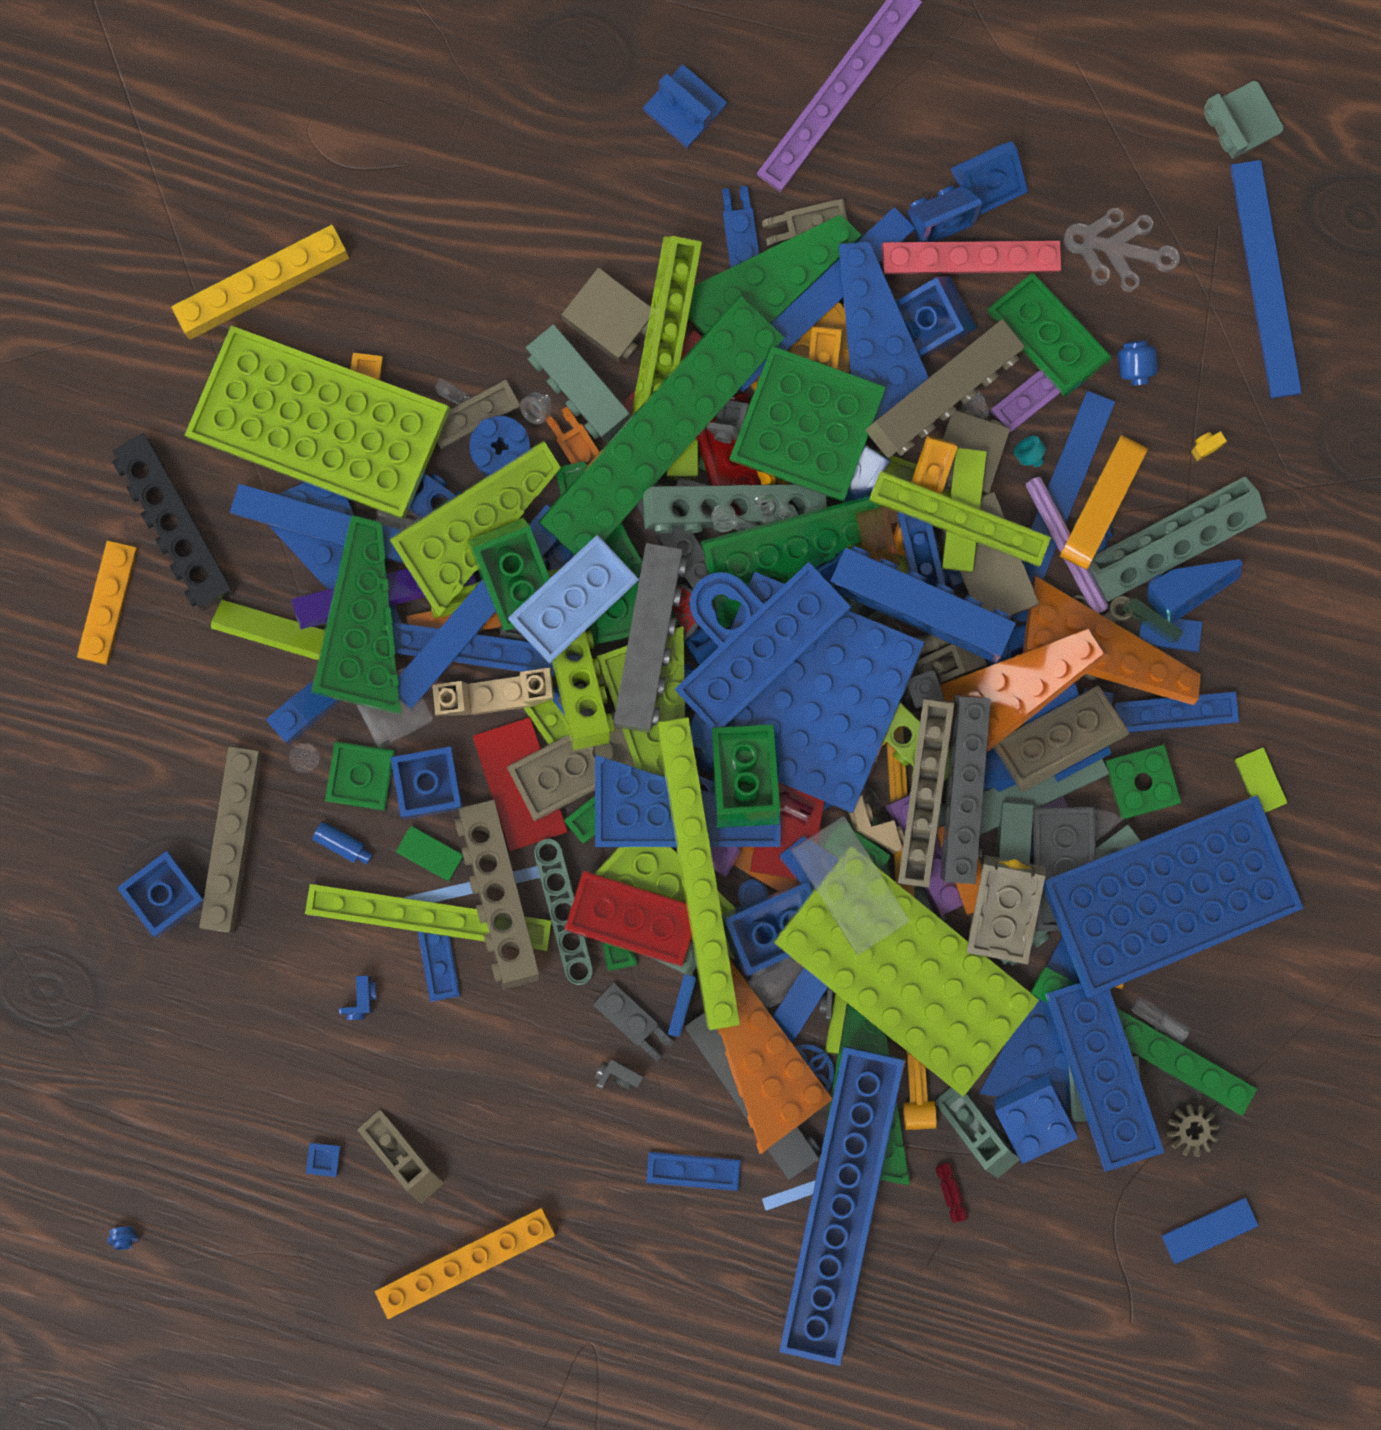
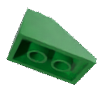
(509, 567)
(745, 776)

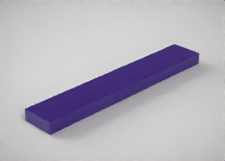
(314, 608)

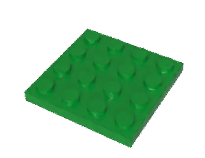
(807, 423)

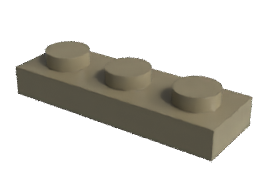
(466, 416)

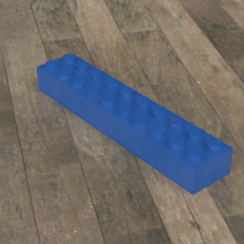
(842, 1205)

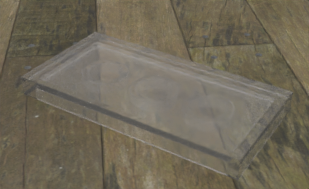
(850, 885)

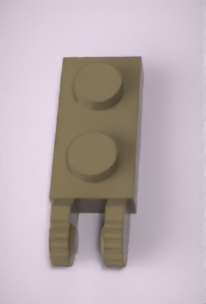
(803, 220)

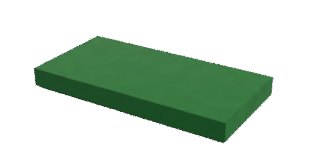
(1050, 334)

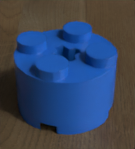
(489, 435)

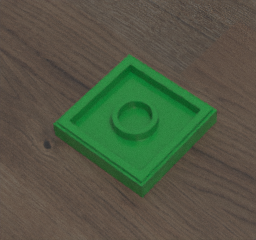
(359, 776)

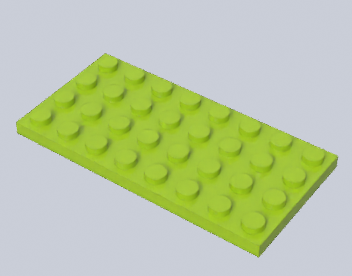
(317, 422)
(915, 986)

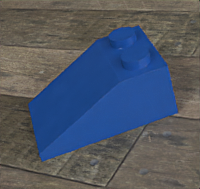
(944, 215)
(935, 316)
(756, 925)

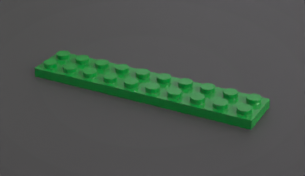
(662, 427)

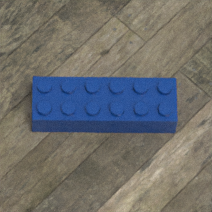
(922, 605)

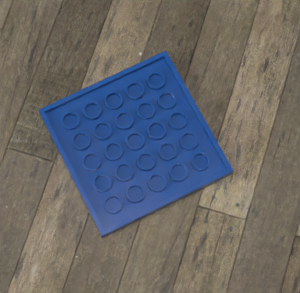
(829, 704)

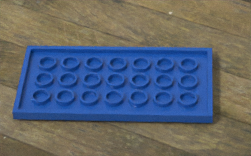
(1171, 896)

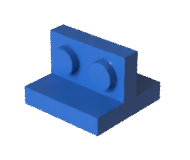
(684, 106)
(993, 176)

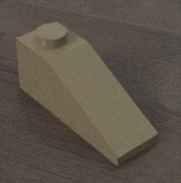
(400, 1157)

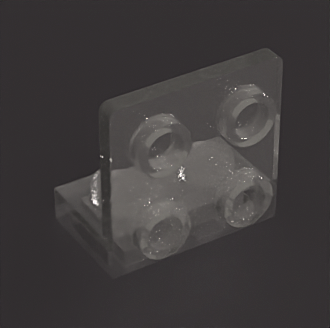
(389, 727)

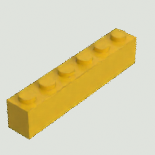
(260, 282)

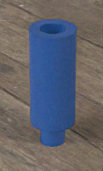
(341, 843)

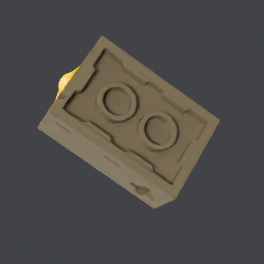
(1006, 909)

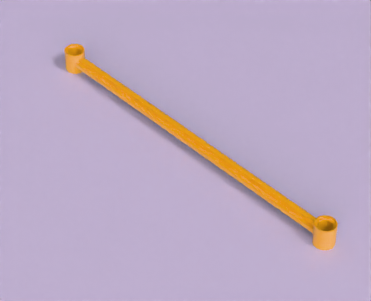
(918, 1112)

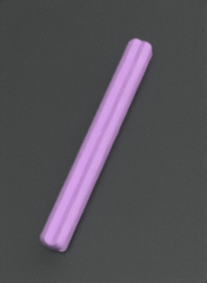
(1060, 535)

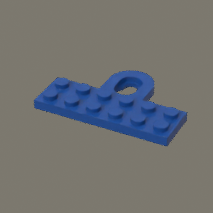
(762, 646)

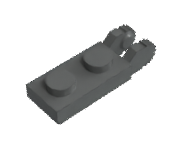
(630, 1019)

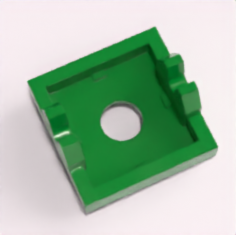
(1127, 797)

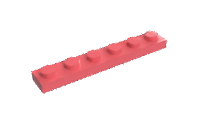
(971, 257)

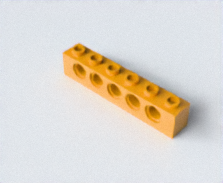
(465, 1263)

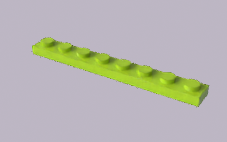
(413, 915)

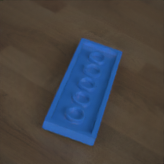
(1105, 1076)

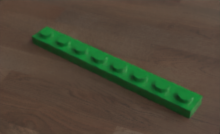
(1167, 1054)

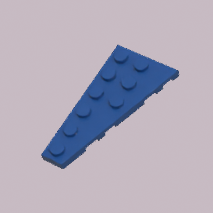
(1035, 1045)

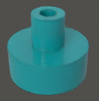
(1030, 451)

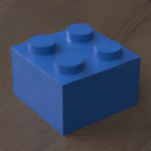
(426, 783)
(161, 894)
(1035, 1118)

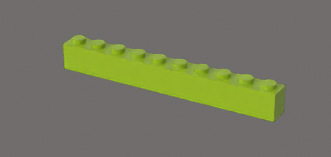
(697, 873)

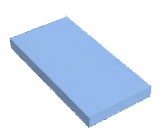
(573, 599)

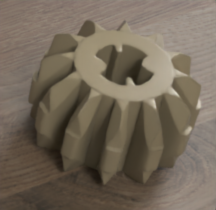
(1200, 1137)

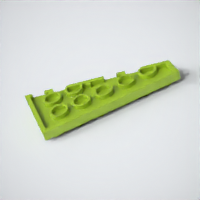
(645, 746)

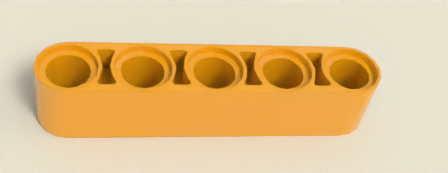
(1103, 502)

